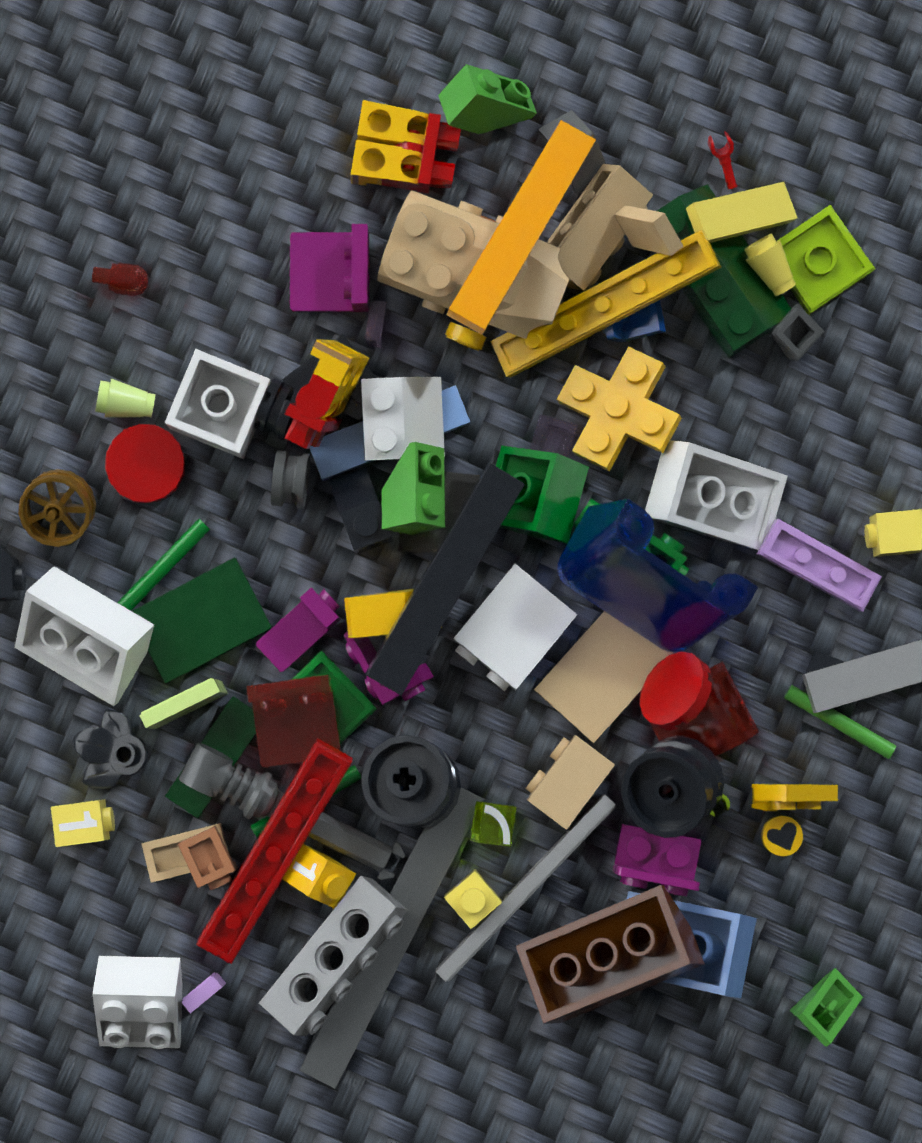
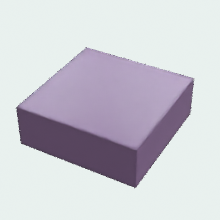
(203, 992)

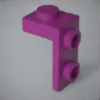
(299, 629)
(363, 653)

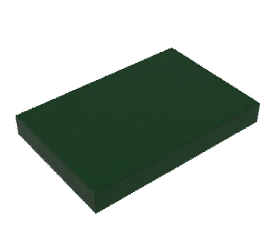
(203, 620)

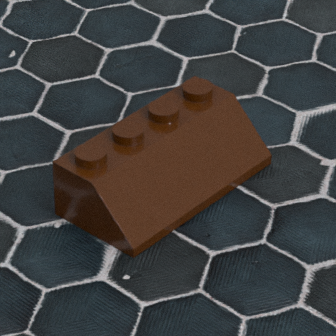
(608, 955)

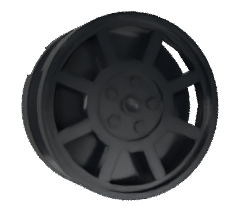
(273, 409)

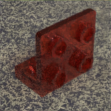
(292, 717)
(722, 721)

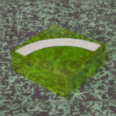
(493, 824)

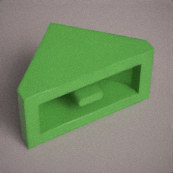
(827, 1006)

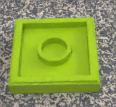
(823, 259)

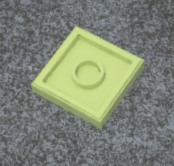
(183, 703)

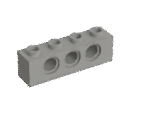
(287, 996)

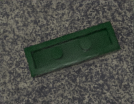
(229, 735)

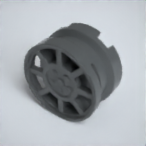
(290, 479)

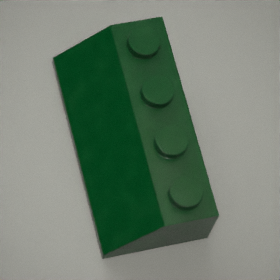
(733, 298)

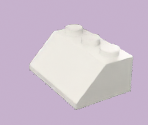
(82, 635)

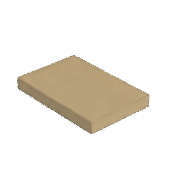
(600, 675)

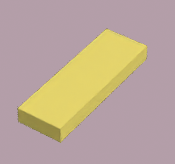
(742, 212)

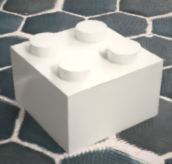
(218, 403)

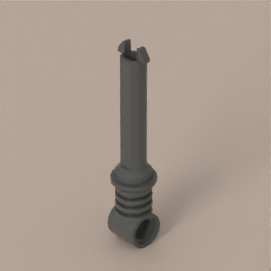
(258, 796)

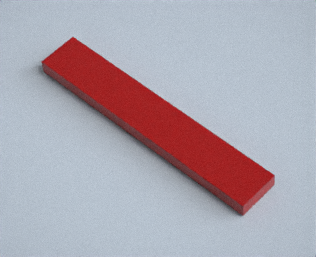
(274, 851)

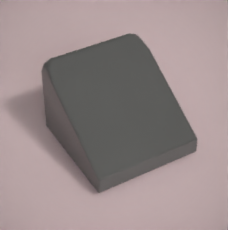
(796, 333)

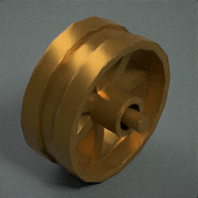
(57, 508)

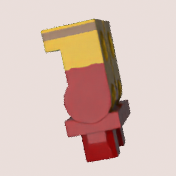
(400, 146)
(325, 393)

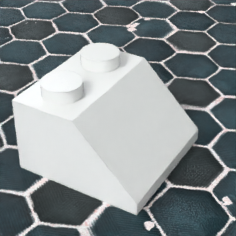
(400, 413)

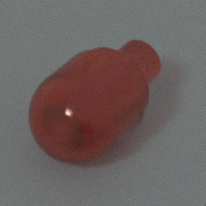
(122, 278)

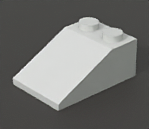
(715, 494)

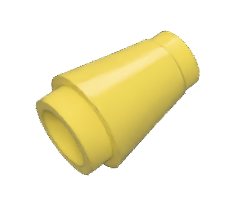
(770, 263)

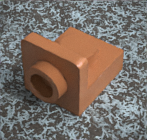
(208, 858)

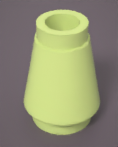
(123, 400)

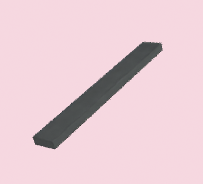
(415, 891)

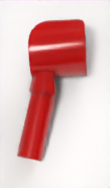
(725, 160)

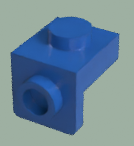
(638, 325)

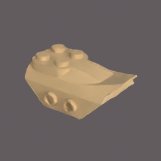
(440, 244)

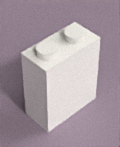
(513, 628)

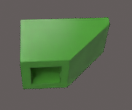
(485, 101)
(415, 491)

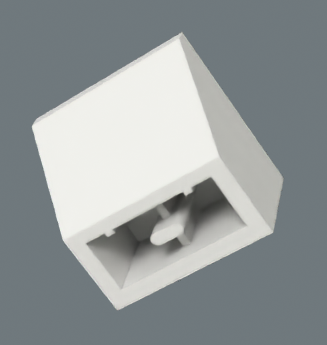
(138, 1001)

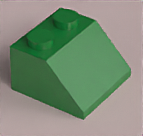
(550, 492)

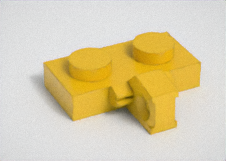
(784, 796)

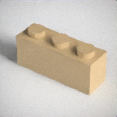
(590, 228)

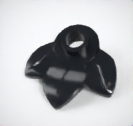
(105, 747)

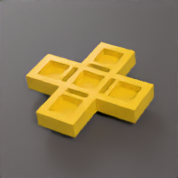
(619, 409)

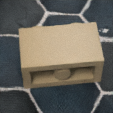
(569, 781)

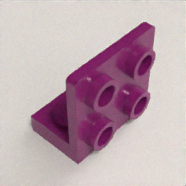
(330, 271)
(656, 859)

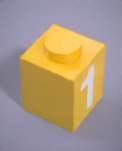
(319, 876)

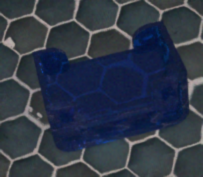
(615, 572)

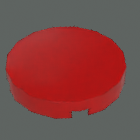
(145, 463)
(675, 690)

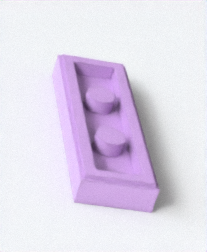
(819, 565)

